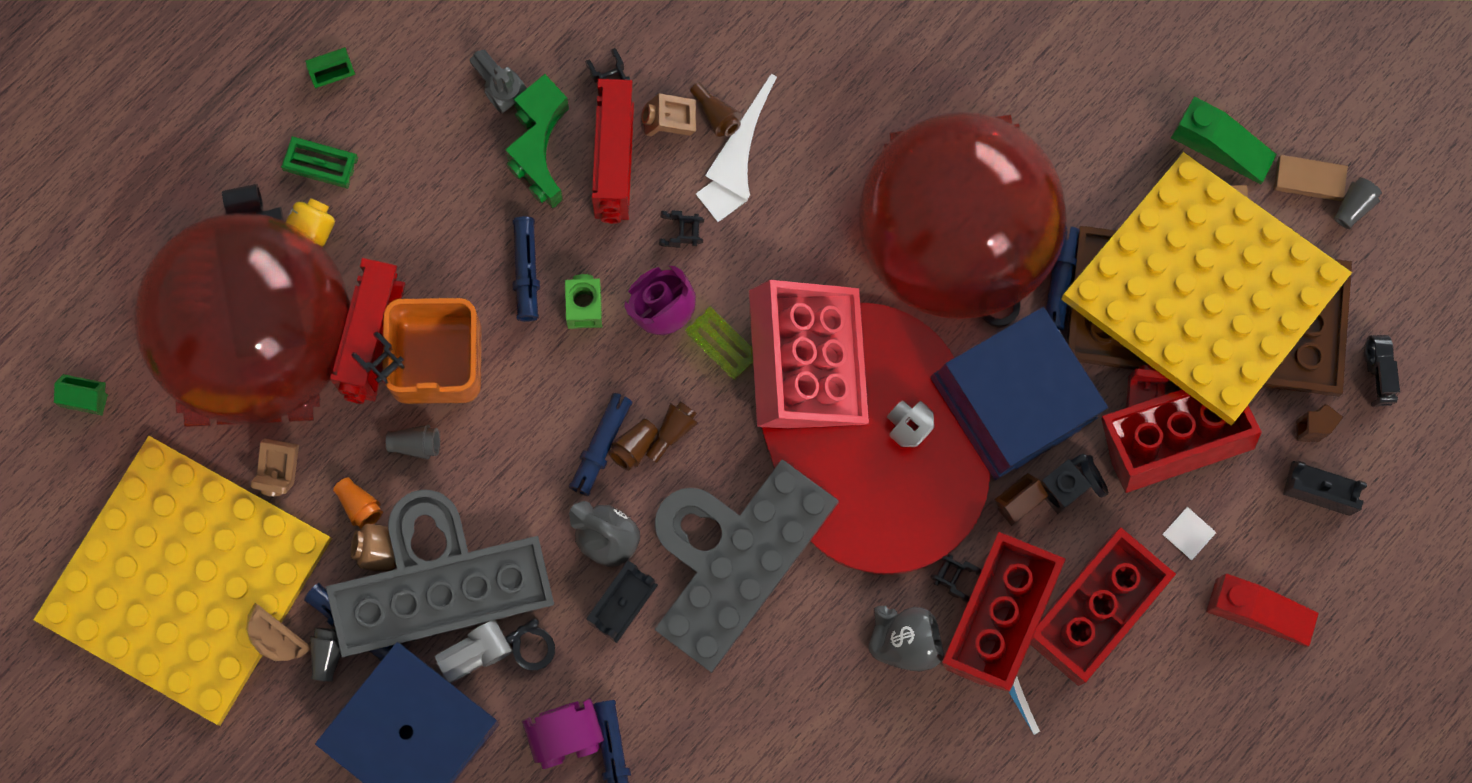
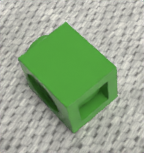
(583, 316)

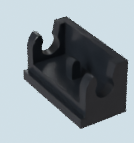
(1324, 488)
(622, 602)

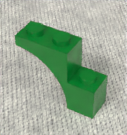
(541, 109)

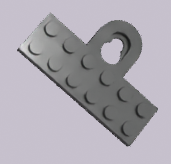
(745, 564)
(437, 594)

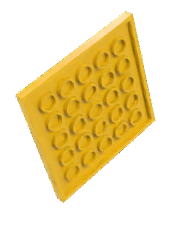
(1206, 287)
(174, 575)

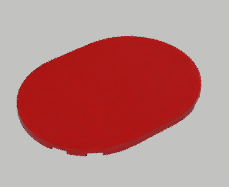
(895, 501)

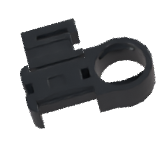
(1380, 361)

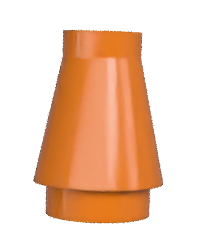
(357, 503)

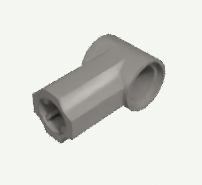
(481, 648)

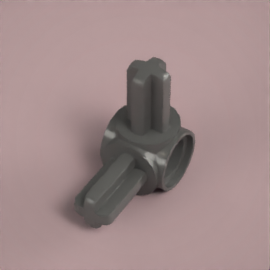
(501, 84)

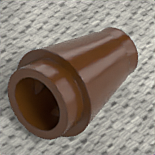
(632, 445)

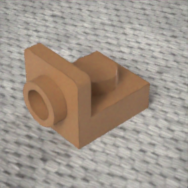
(669, 115)

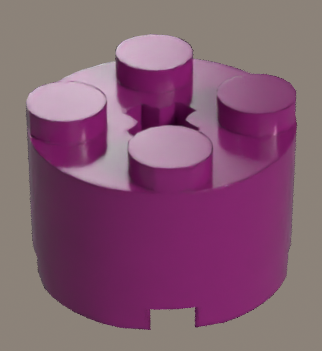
(563, 732)

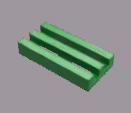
(346, 171)

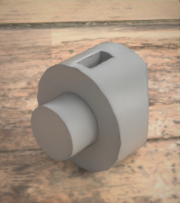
(903, 433)

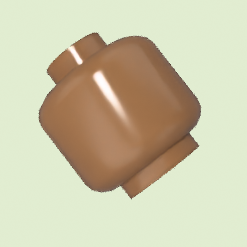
(373, 548)

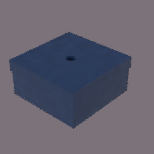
(1019, 393)
(407, 725)

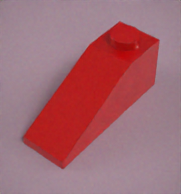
(1262, 609)

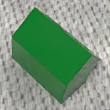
(326, 61)
(80, 394)

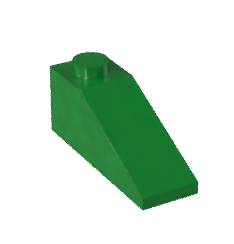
(1223, 140)

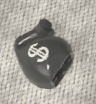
(604, 533)
(906, 639)

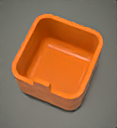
(438, 349)

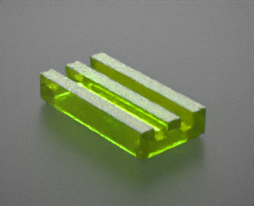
(701, 322)

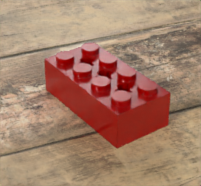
(1122, 606)

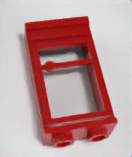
(613, 150)
(365, 317)

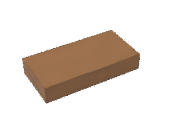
(1310, 178)

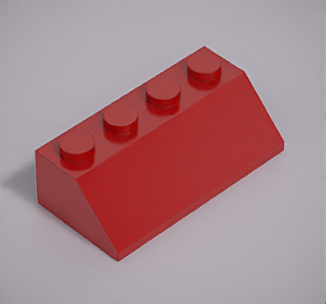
(1172, 438)
(1003, 613)

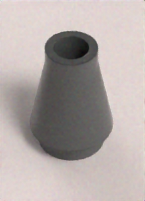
(1358, 201)
(415, 441)
(324, 654)

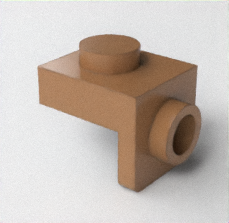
(275, 467)

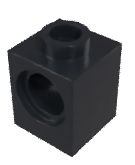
(1064, 486)

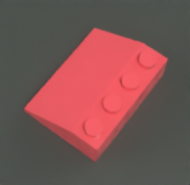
(807, 355)

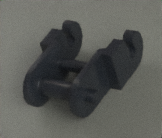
(619, 67)
(694, 239)
(372, 366)
(939, 578)

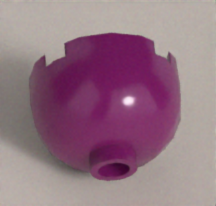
(661, 301)

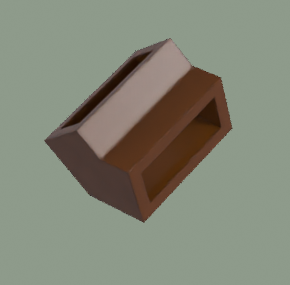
(1317, 424)
(1021, 498)

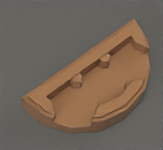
(272, 637)

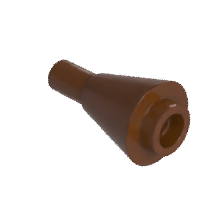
(721, 116)
(675, 425)

